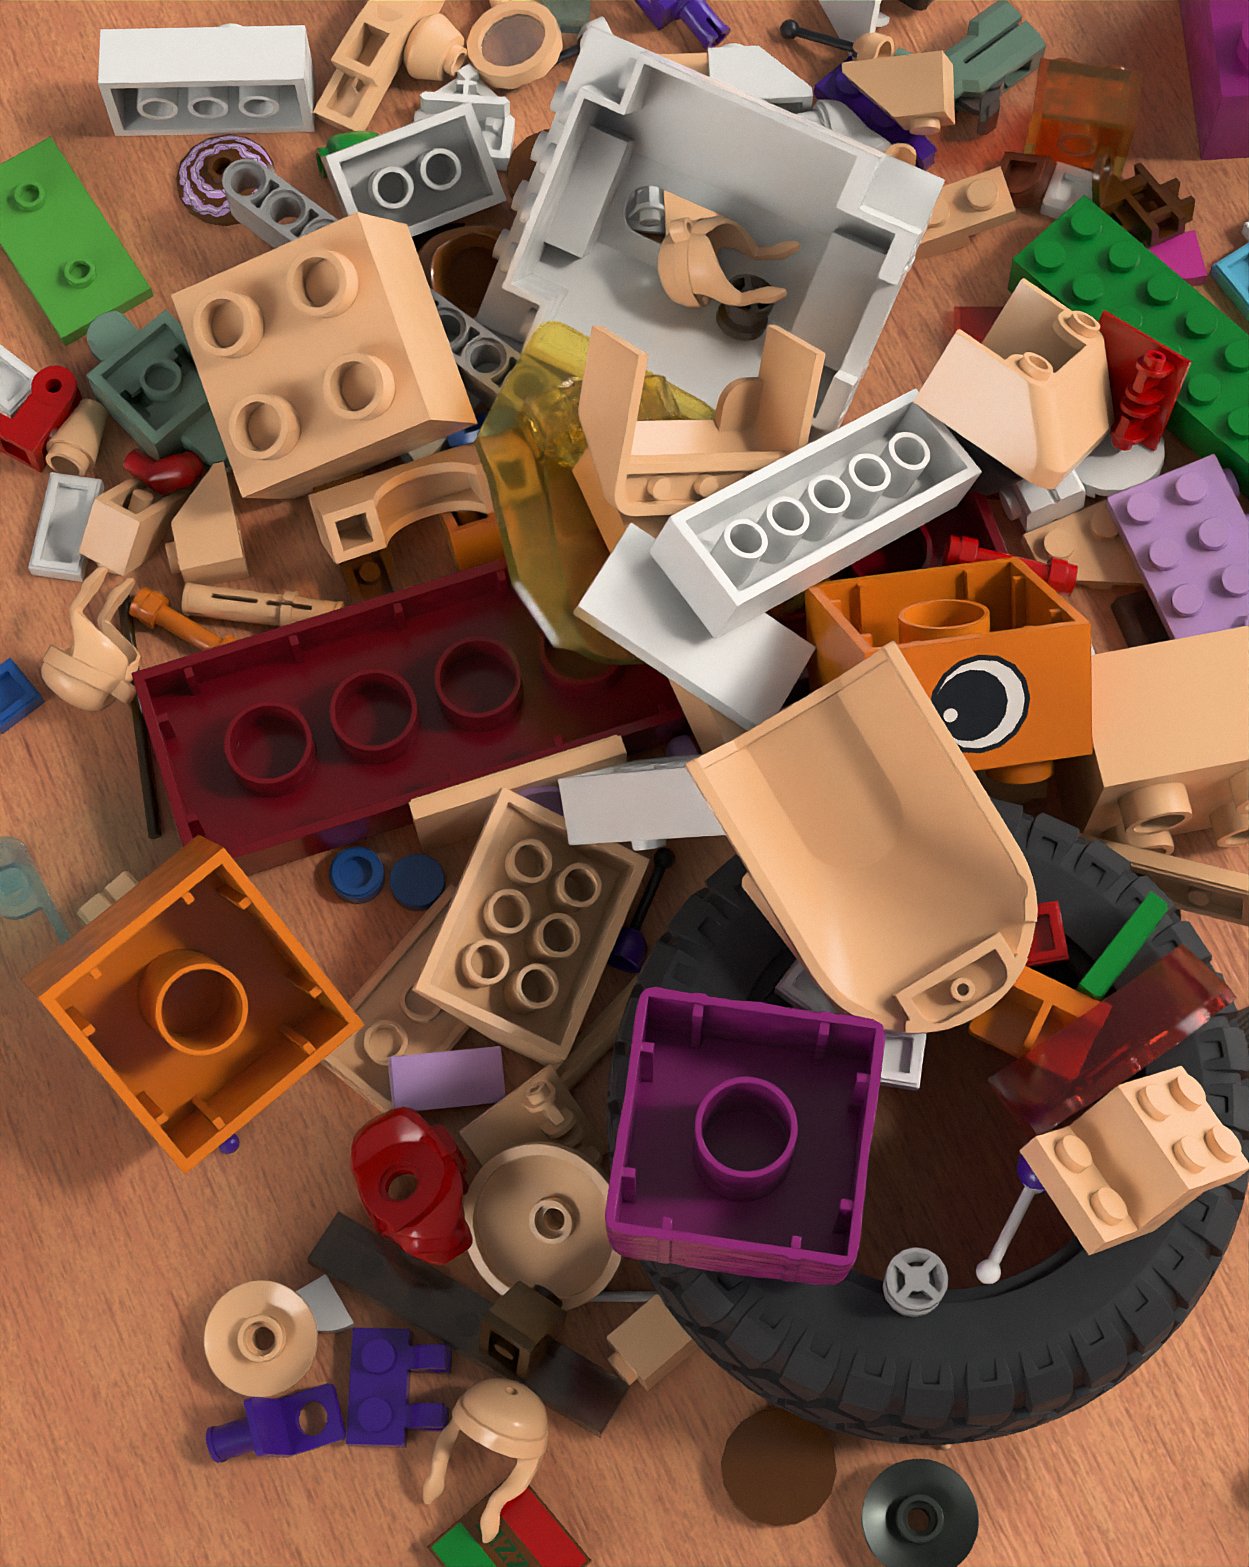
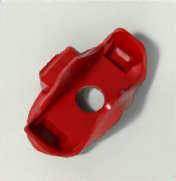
(432, 1218)

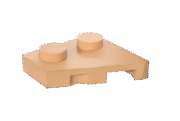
(1088, 541)

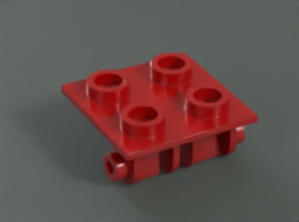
(1142, 382)

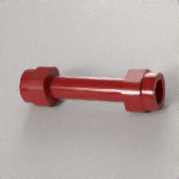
(1056, 572)

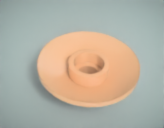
(232, 1335)

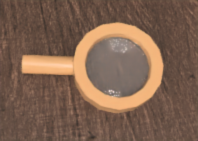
(514, 43)

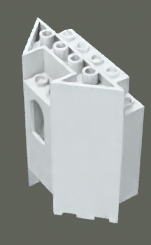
(656, 123)

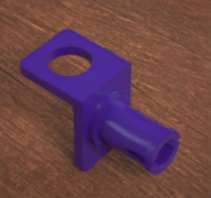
(694, 13)
(274, 1427)

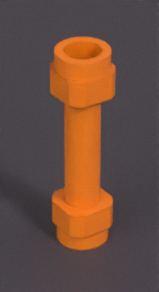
(154, 611)

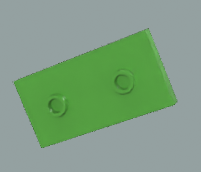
(63, 243)

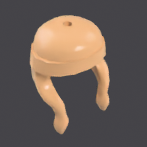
(691, 266)
(99, 661)
(505, 1420)

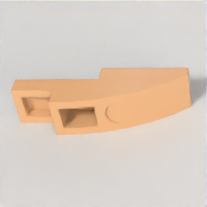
(369, 61)
(965, 210)

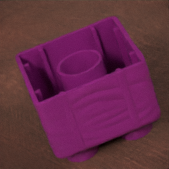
(744, 1137)

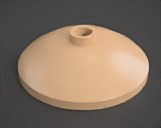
(514, 1226)

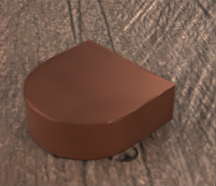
(1026, 176)

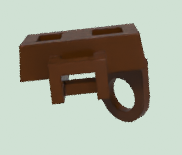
(1150, 219)

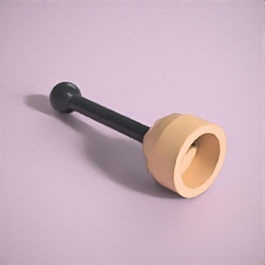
(865, 47)

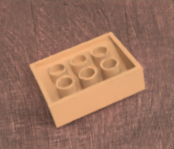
(529, 930)

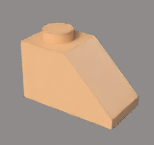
(908, 88)
(129, 525)
(208, 534)

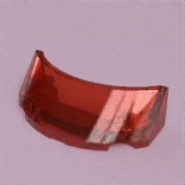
(1111, 1041)

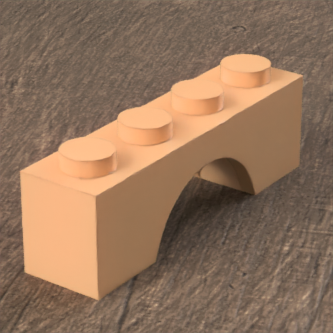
(370, 510)

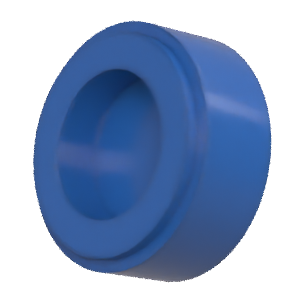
(357, 875)
(417, 882)

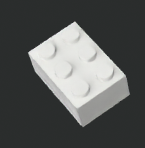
(418, 172)

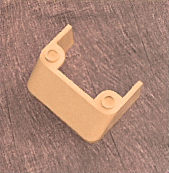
(1030, 391)
(676, 463)

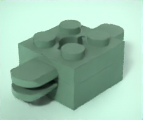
(153, 387)

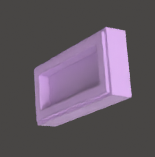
(447, 1078)

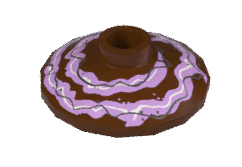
(202, 188)

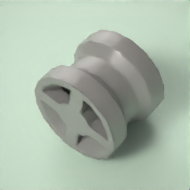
(922, 1273)

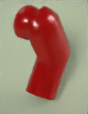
(165, 474)

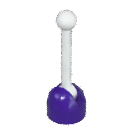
(988, 1270)

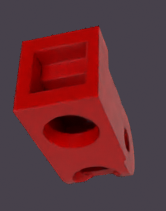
(40, 416)

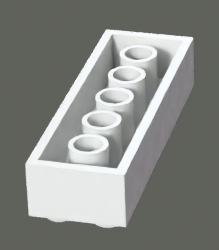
(813, 513)

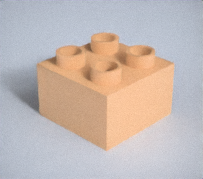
(323, 357)
(1165, 744)

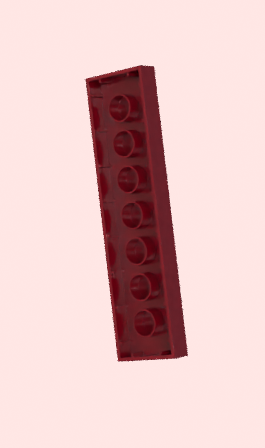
(358, 710)

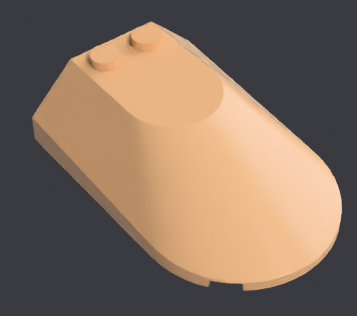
(877, 849)

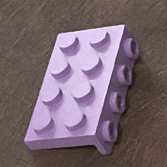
(1189, 546)

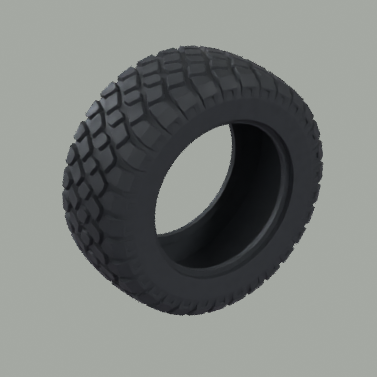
(988, 1353)

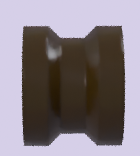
(746, 321)

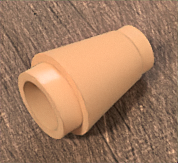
(78, 440)

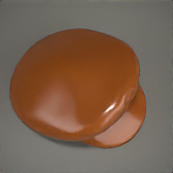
(461, 265)

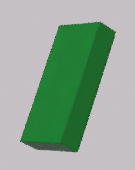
(1123, 947)

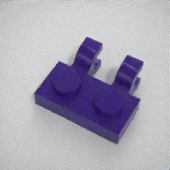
(381, 1387)

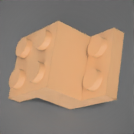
(1135, 1159)

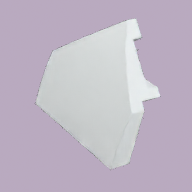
(490, 110)

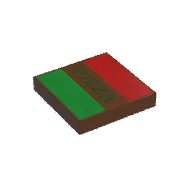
(526, 1538)

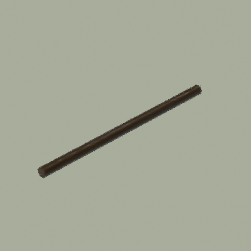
(141, 736)

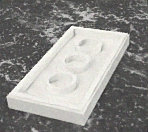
(640, 609)

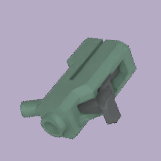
(991, 61)

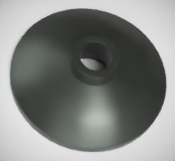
(925, 1487)

